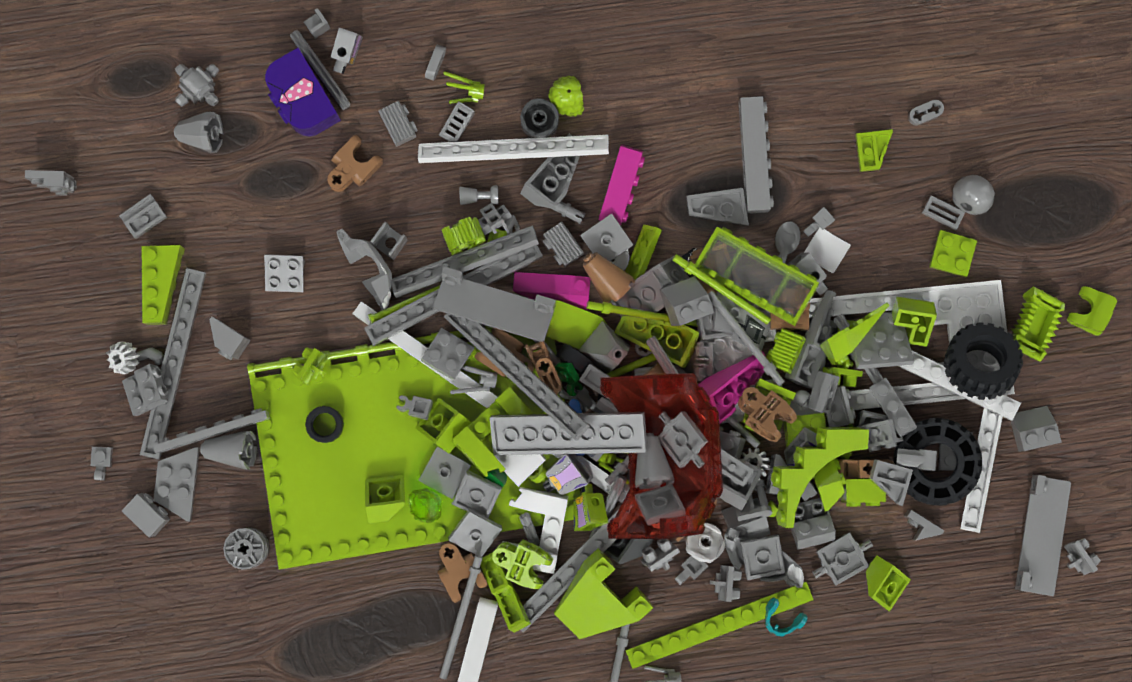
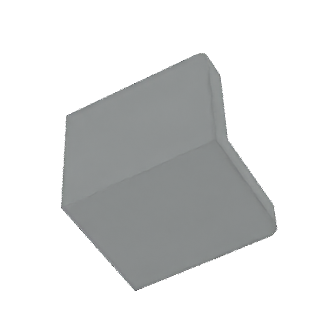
(317, 24)

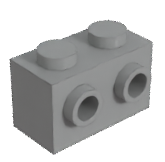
(146, 514)

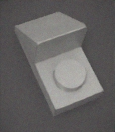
(926, 528)

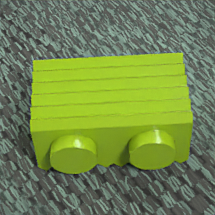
(786, 350)

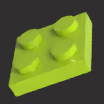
(953, 253)

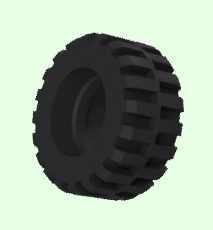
(990, 340)

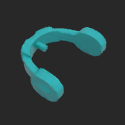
(798, 622)

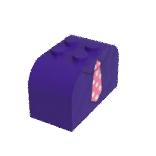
(299, 95)

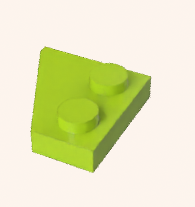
(872, 148)

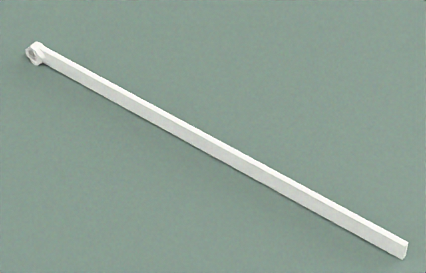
(462, 381)

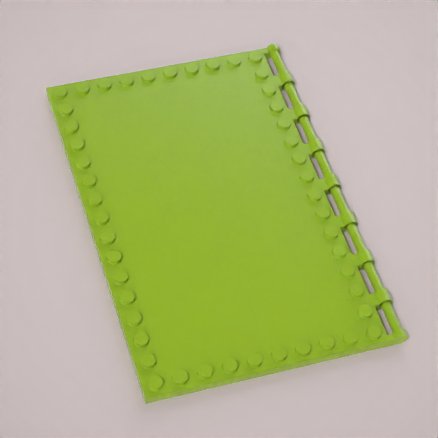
(320, 486)

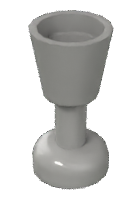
(470, 195)

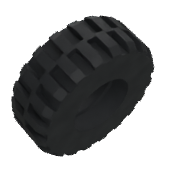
(967, 455)

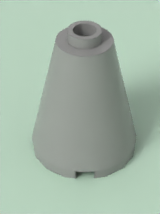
(231, 449)
(652, 466)

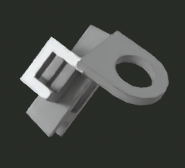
(502, 218)

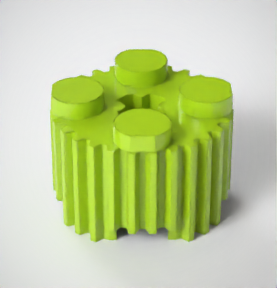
(463, 235)

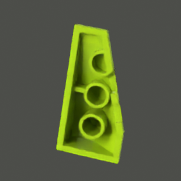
(675, 340)
(845, 341)

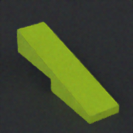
(505, 595)

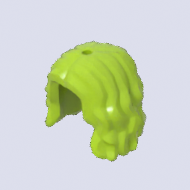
(565, 102)

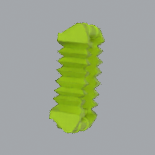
(1037, 322)

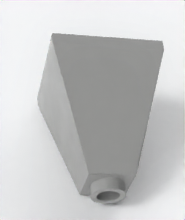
(605, 348)

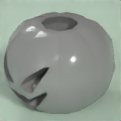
(973, 194)

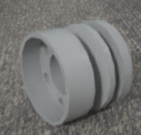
(257, 550)

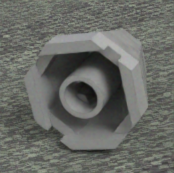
(201, 131)

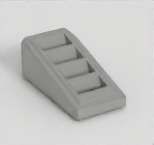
(459, 106)

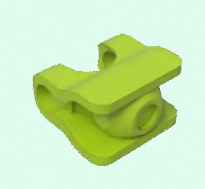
(1101, 311)

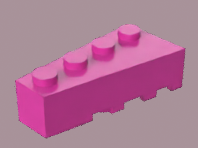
(621, 183)

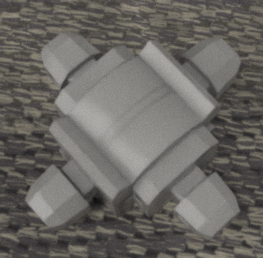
(196, 85)

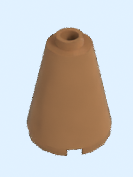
(607, 277)

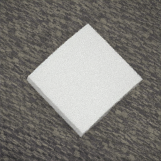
(520, 466)

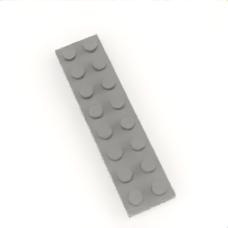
(542, 435)

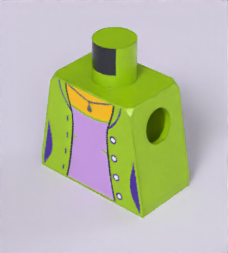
(589, 510)

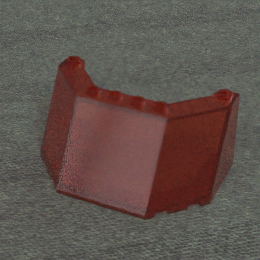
(694, 485)

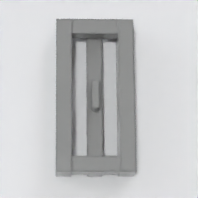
(947, 206)

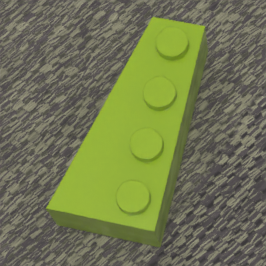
(159, 279)

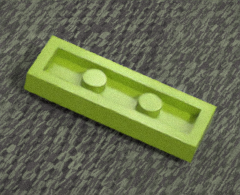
(643, 251)

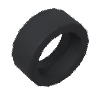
(570, 355)
(310, 420)

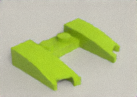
(470, 438)

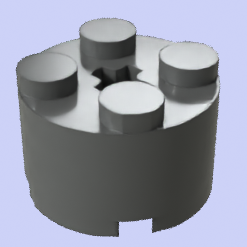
(546, 111)

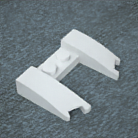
(554, 508)

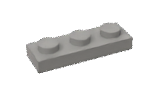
(893, 407)

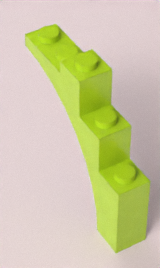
(808, 461)

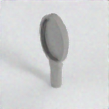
(787, 239)

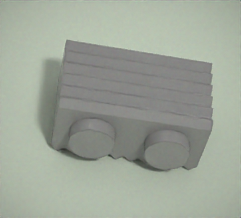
(397, 123)
(562, 244)

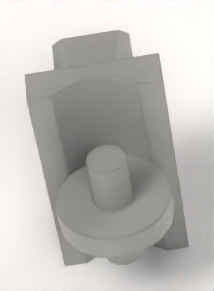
(661, 556)
(1079, 557)
(724, 583)

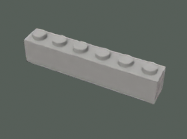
(754, 154)

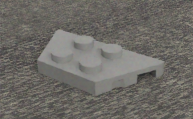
(177, 483)

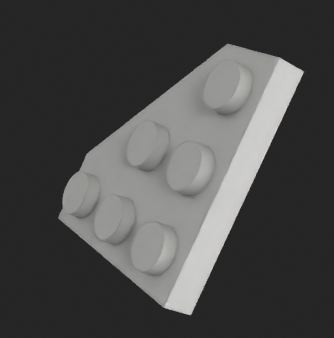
(884, 346)

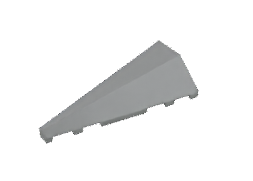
(812, 356)

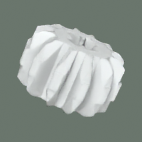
(122, 357)
(757, 457)

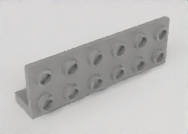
(494, 306)
(1043, 535)

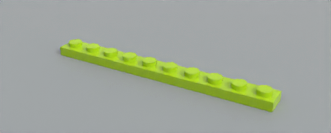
(716, 626)

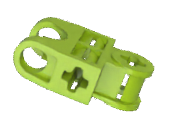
(513, 558)

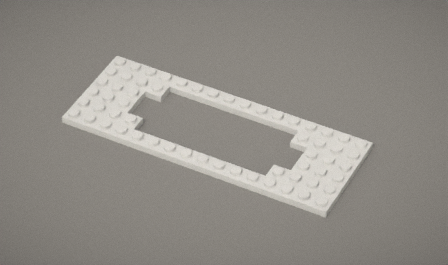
(955, 306)

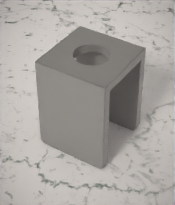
(382, 235)

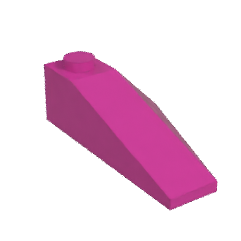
(565, 288)
(728, 385)

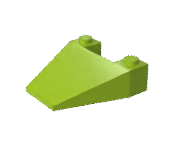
(592, 606)

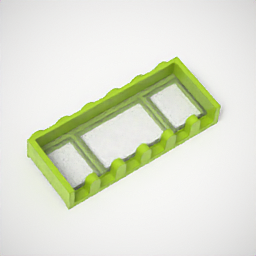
(757, 275)

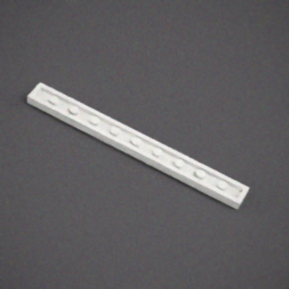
(513, 148)

